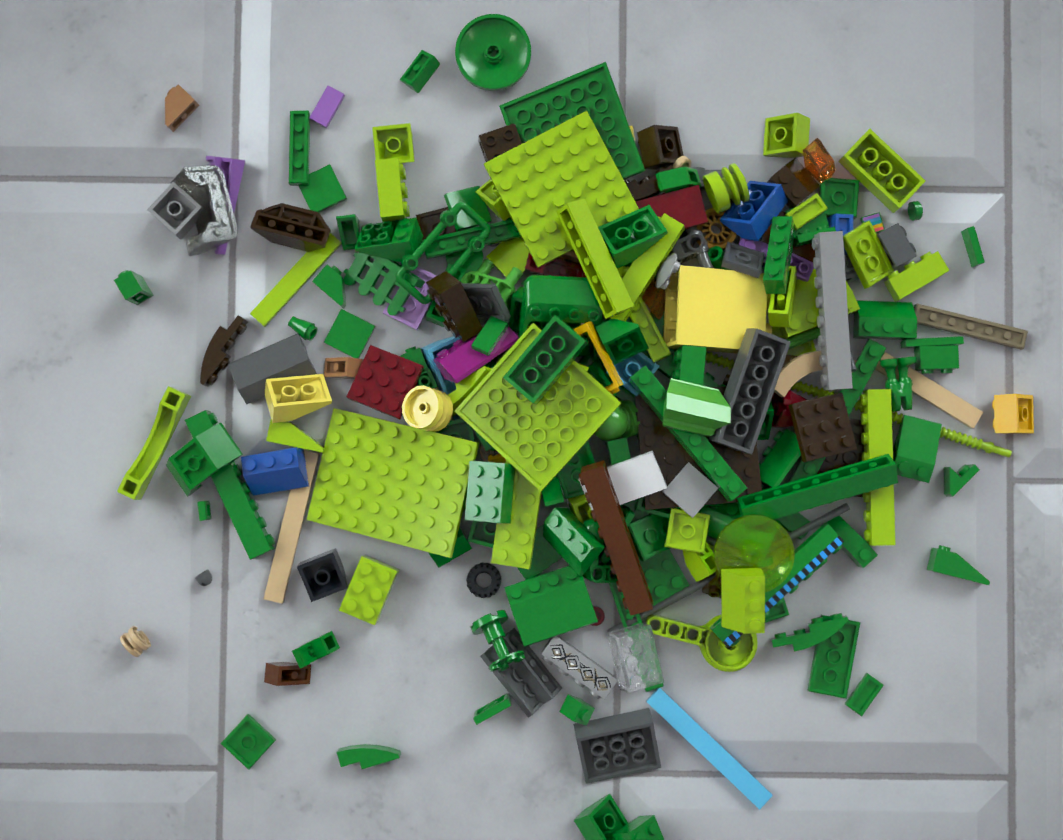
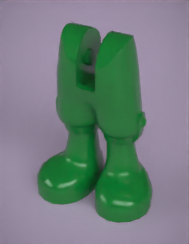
(902, 388)

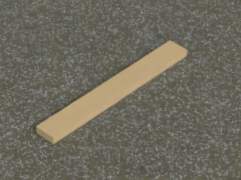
(290, 535)

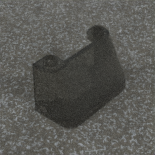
(216, 220)

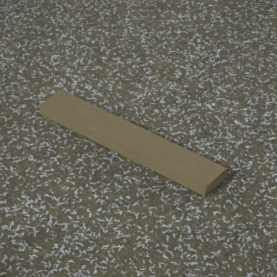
(970, 326)

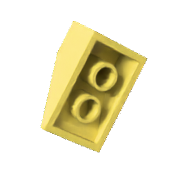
(296, 396)

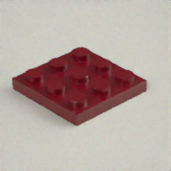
(384, 381)

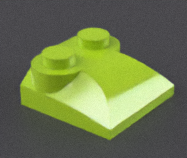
(394, 142)

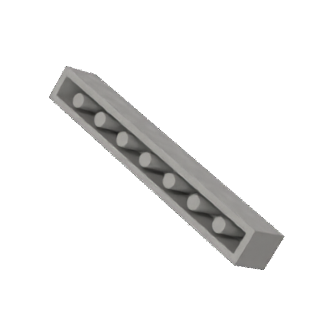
(833, 310)

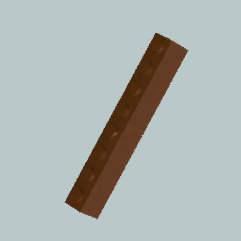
(616, 537)

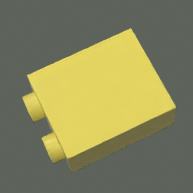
(713, 308)

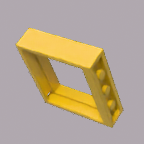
(589, 328)

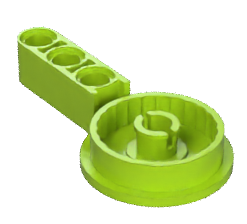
(710, 645)

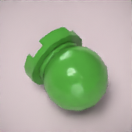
(620, 424)

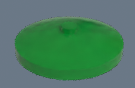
(493, 52)

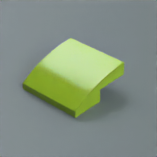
(509, 255)

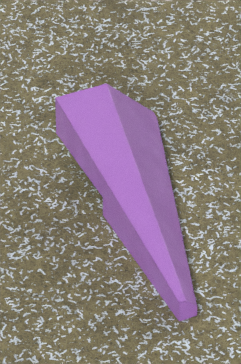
(233, 174)

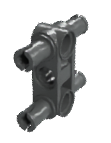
(686, 251)

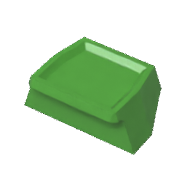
(695, 408)

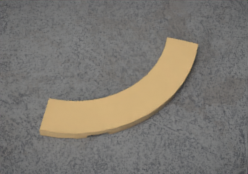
(796, 370)

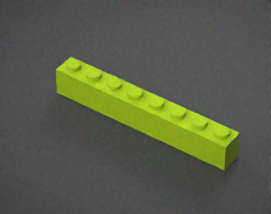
(878, 442)

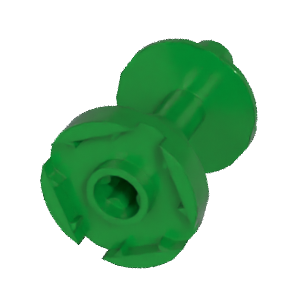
(494, 634)

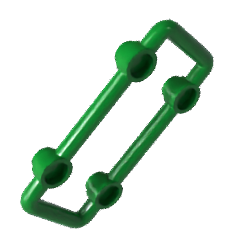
(447, 218)

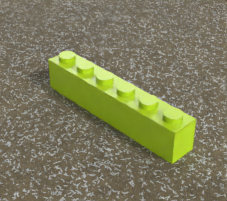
(595, 258)
(645, 267)

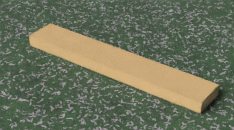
(938, 396)

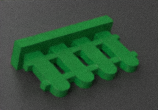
(387, 285)

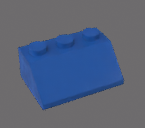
(756, 215)
(275, 471)

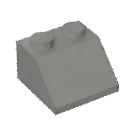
(176, 210)

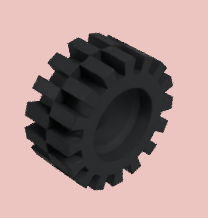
(475, 588)

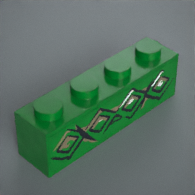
(779, 255)

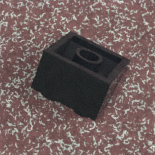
(323, 575)

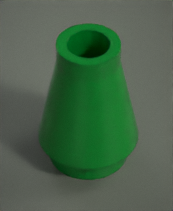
(304, 328)

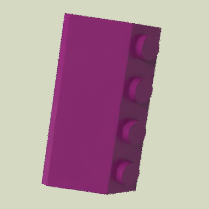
(463, 360)

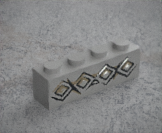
(579, 666)

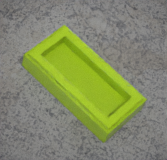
(807, 211)

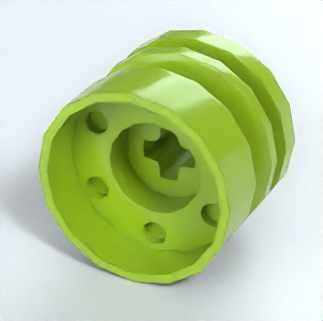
(730, 186)

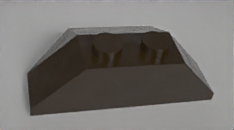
(291, 227)

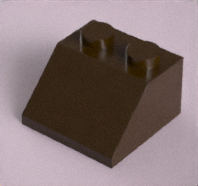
(659, 146)
(795, 182)

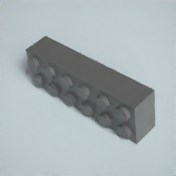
(751, 388)

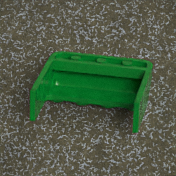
(560, 296)

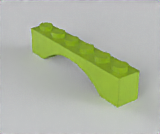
(167, 418)

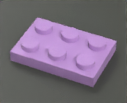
(414, 310)

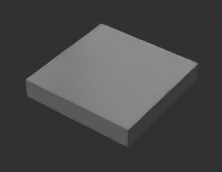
(690, 490)

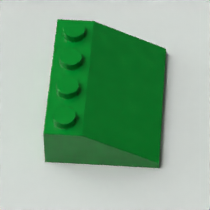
(550, 605)

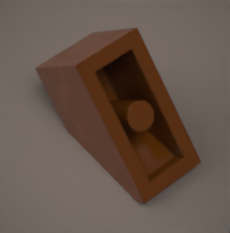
(286, 674)

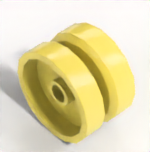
(427, 408)

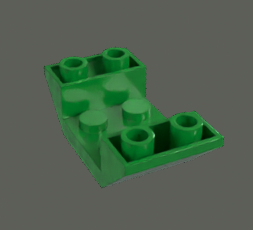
(202, 458)

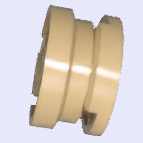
(135, 641)

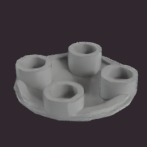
(667, 267)

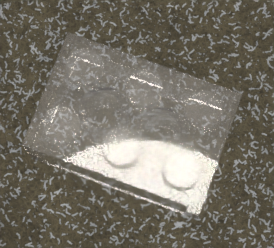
(635, 657)

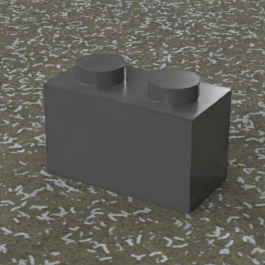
(896, 245)

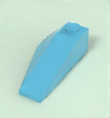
(430, 352)

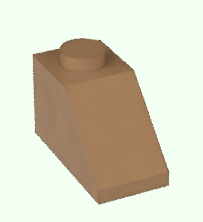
(178, 107)
(342, 367)

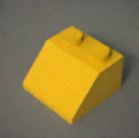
(1013, 414)

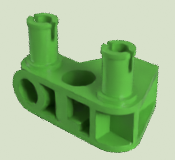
(505, 286)

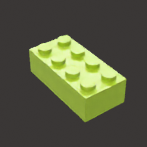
(882, 171)

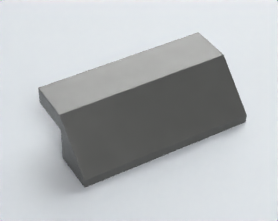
(278, 360)
(527, 680)

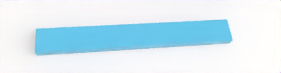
(709, 748)

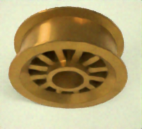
(730, 235)

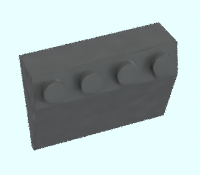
(617, 745)

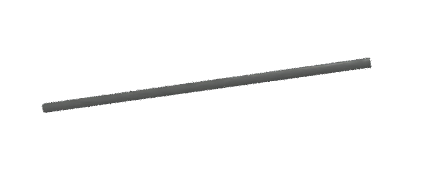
(700, 584)

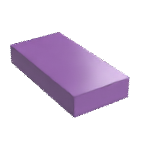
(327, 106)

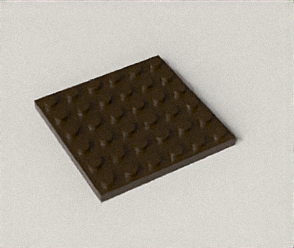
(673, 457)

